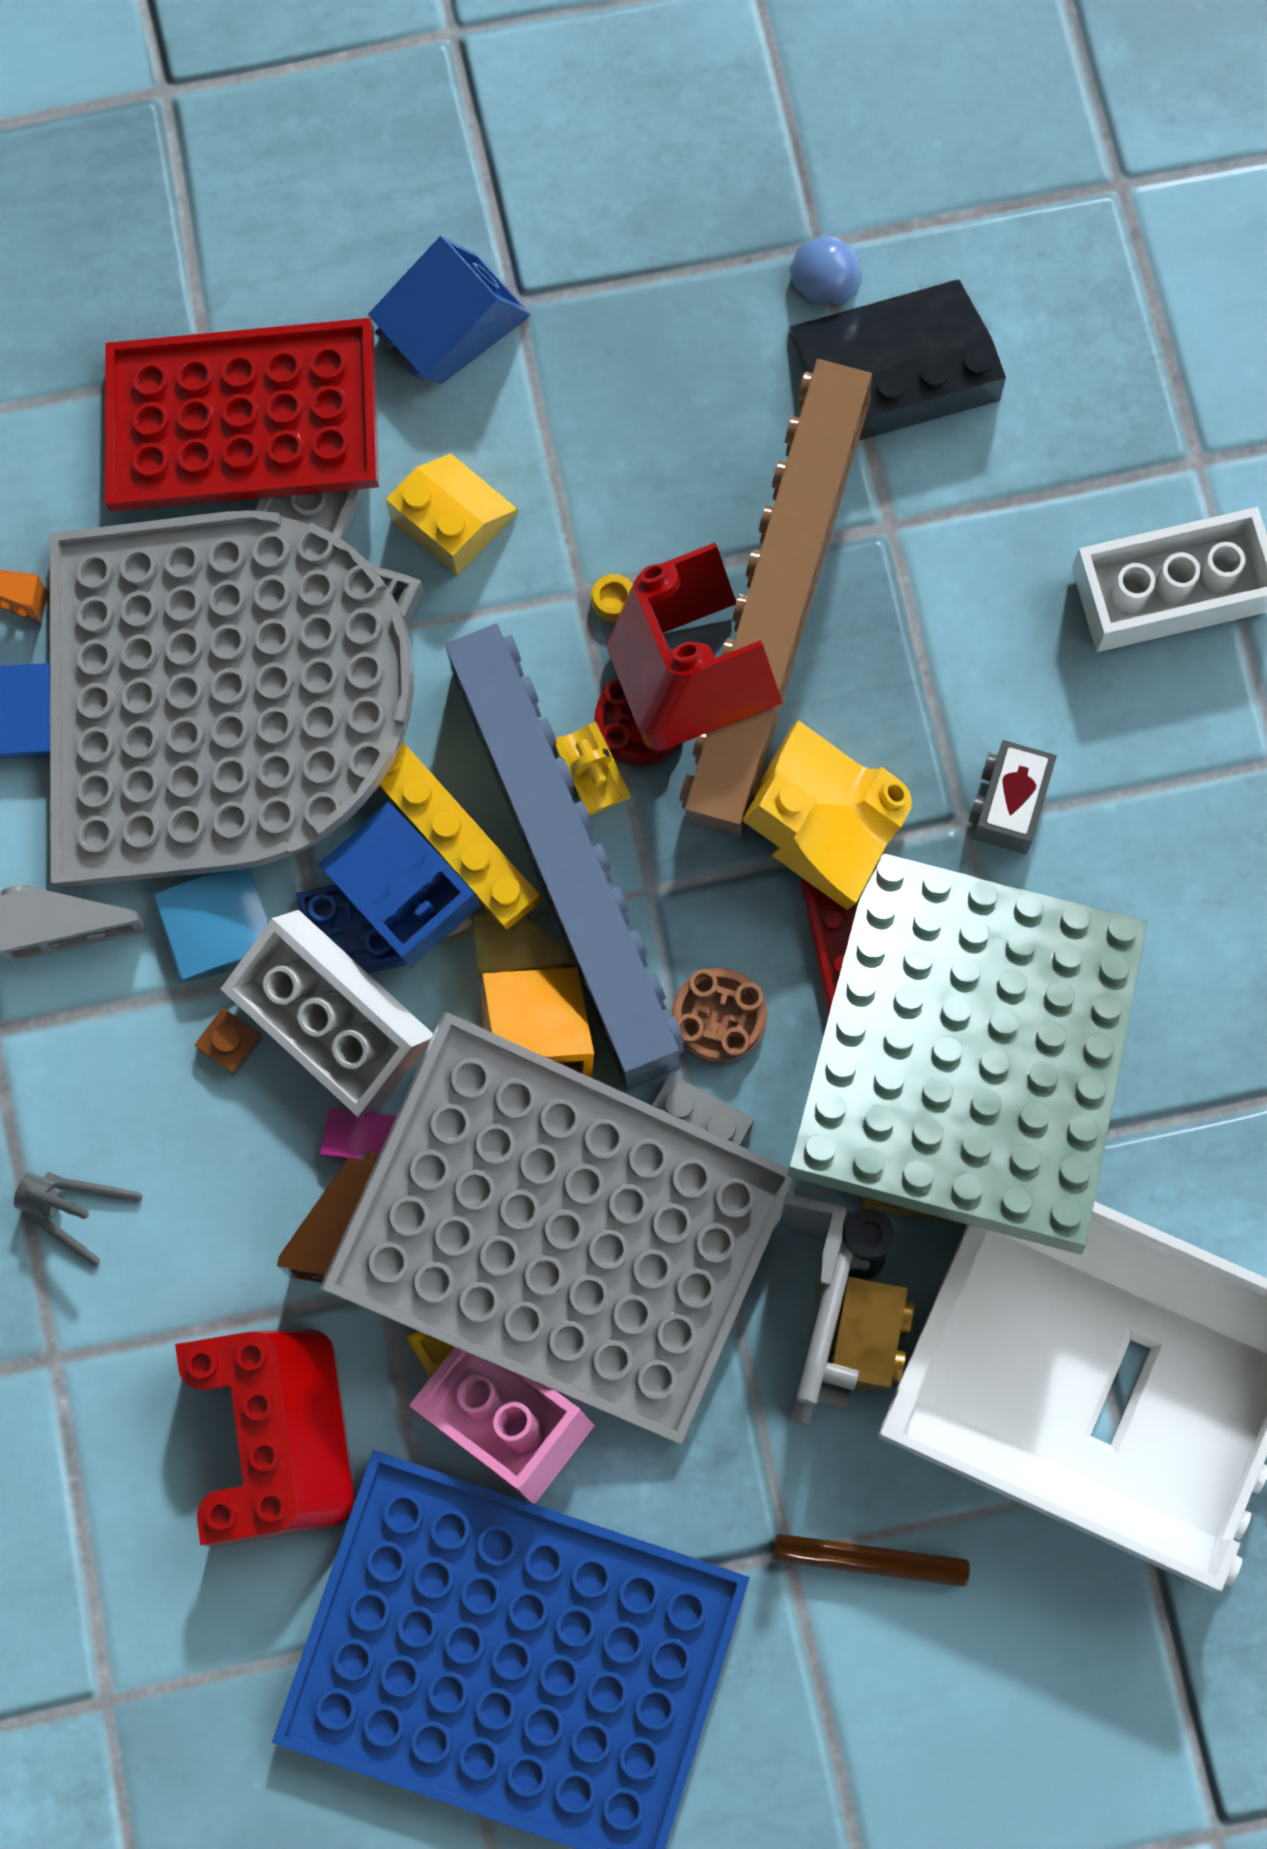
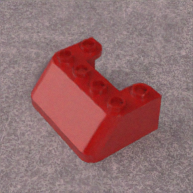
(286, 1433)

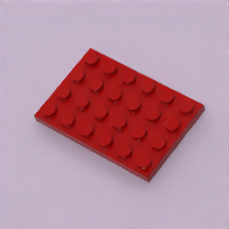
(240, 415)

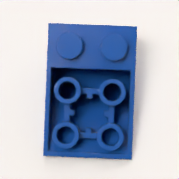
(400, 884)

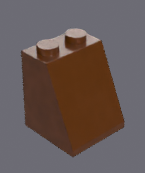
(319, 1235)

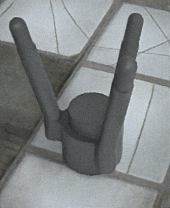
(43, 1198)

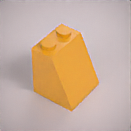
(540, 1013)

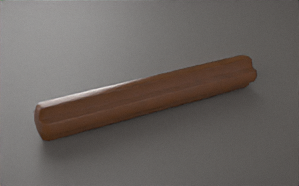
(871, 1560)

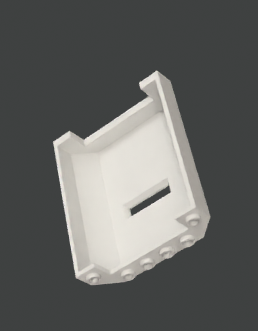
(1025, 1360)

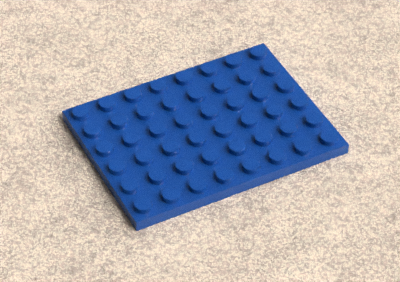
(511, 1660)

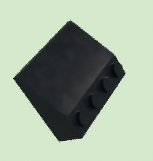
(923, 354)

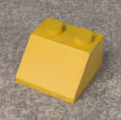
(449, 511)

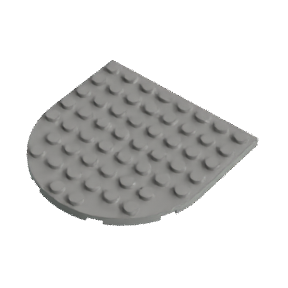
(215, 693)

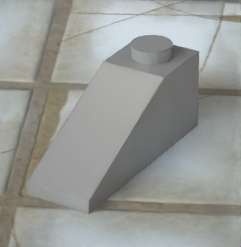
(49, 922)

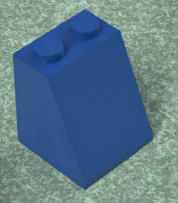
(446, 311)

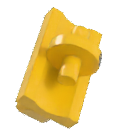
(592, 769)

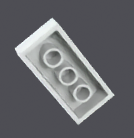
(1173, 579)
(327, 1012)

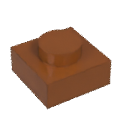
(228, 1041)

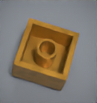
(869, 1333)

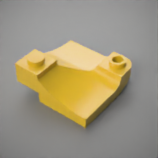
(827, 813)

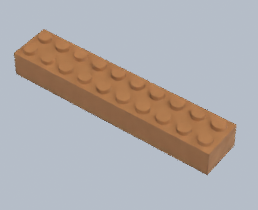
(782, 583)

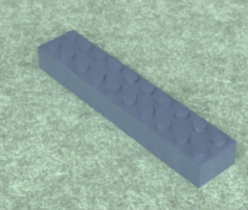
(561, 853)

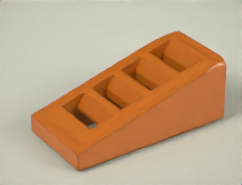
(23, 594)

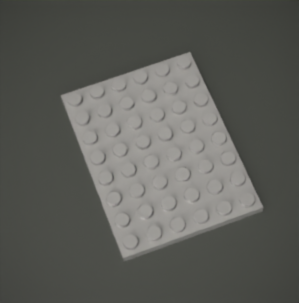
(559, 1228)

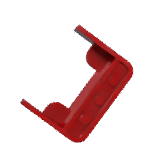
(685, 688)

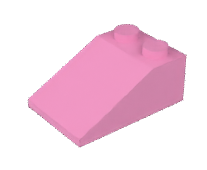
(503, 1420)

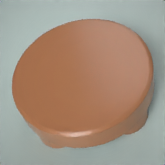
(720, 1015)

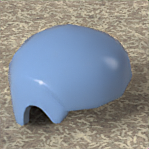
(826, 271)

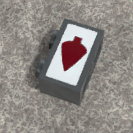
(1013, 797)

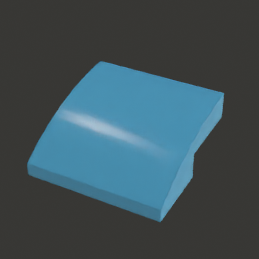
(210, 922)

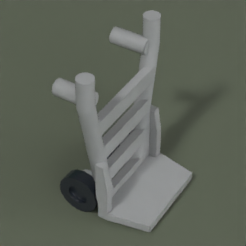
(852, 1248)

